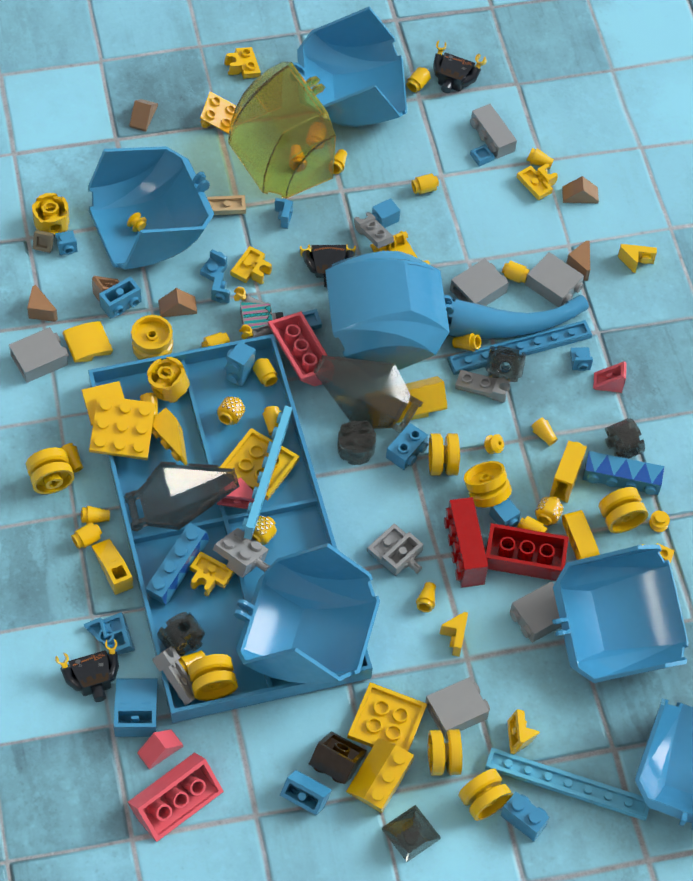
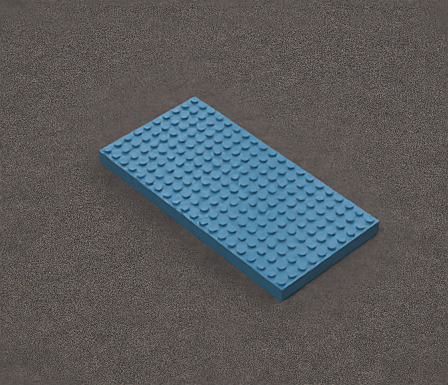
(294, 507)

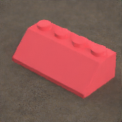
(299, 345)
(175, 796)

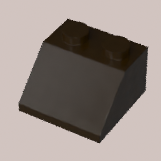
(337, 757)

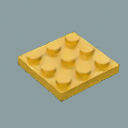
(122, 427)
(249, 457)
(387, 717)

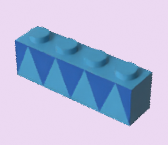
(623, 472)
(177, 564)

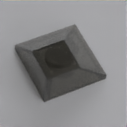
(411, 833)

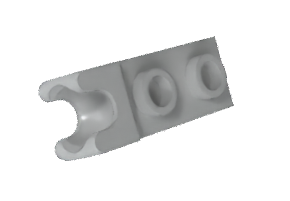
(373, 230)
(483, 385)
(175, 674)

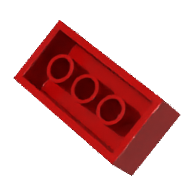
(466, 542)
(526, 552)

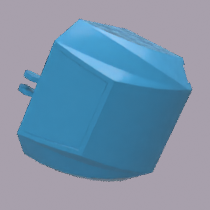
(358, 69)
(160, 188)
(388, 307)
(620, 614)
(309, 618)
(667, 763)

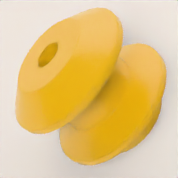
(136, 222)
(494, 444)
(659, 521)

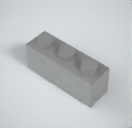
(493, 131)

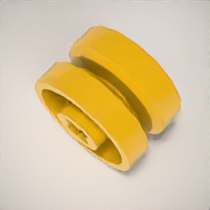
(151, 337)
(444, 455)
(49, 470)
(488, 484)
(623, 510)
(212, 677)
(442, 752)
(485, 794)

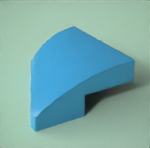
(110, 629)

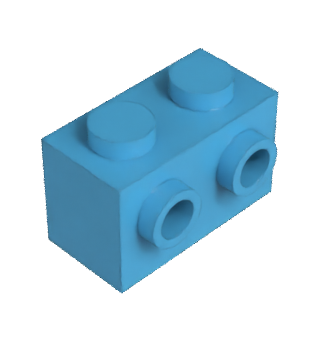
(120, 297)
(240, 363)
(407, 446)
(305, 792)
(525, 816)

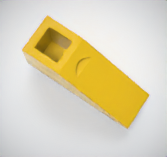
(171, 434)
(113, 566)

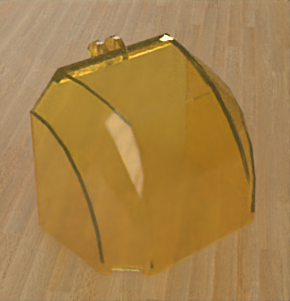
(283, 132)

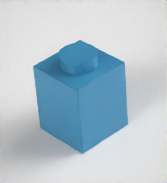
(386, 213)
(505, 513)

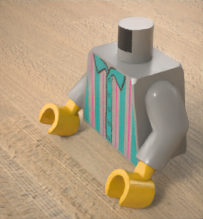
(254, 315)

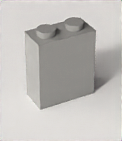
(554, 280)
(479, 284)
(38, 354)
(536, 612)
(457, 706)

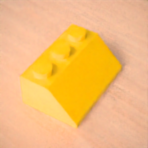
(380, 774)

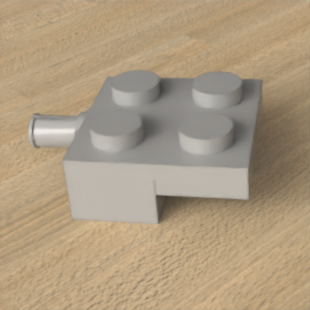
(396, 550)
(242, 553)

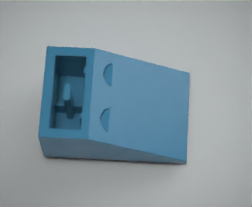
(135, 707)

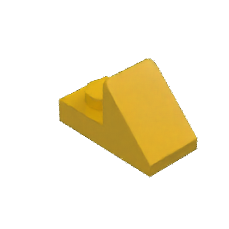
(632, 254)
(455, 629)
(518, 733)

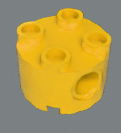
(51, 213)
(168, 379)

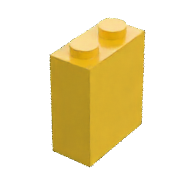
(568, 471)

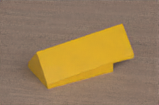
(431, 393)

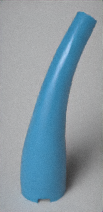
(497, 323)

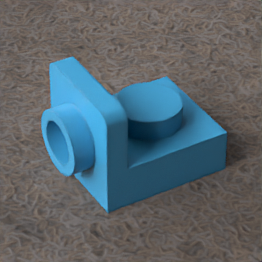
(285, 210)
(66, 242)
(216, 263)
(218, 290)
(581, 358)

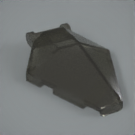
(367, 390)
(179, 494)

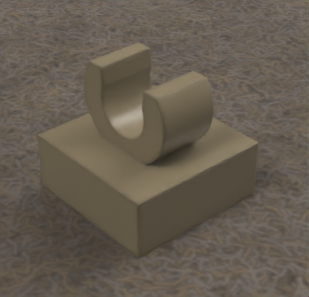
(43, 241)

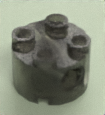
(505, 354)
(624, 439)
(356, 442)
(182, 633)

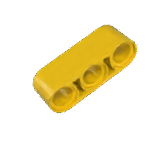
(579, 535)

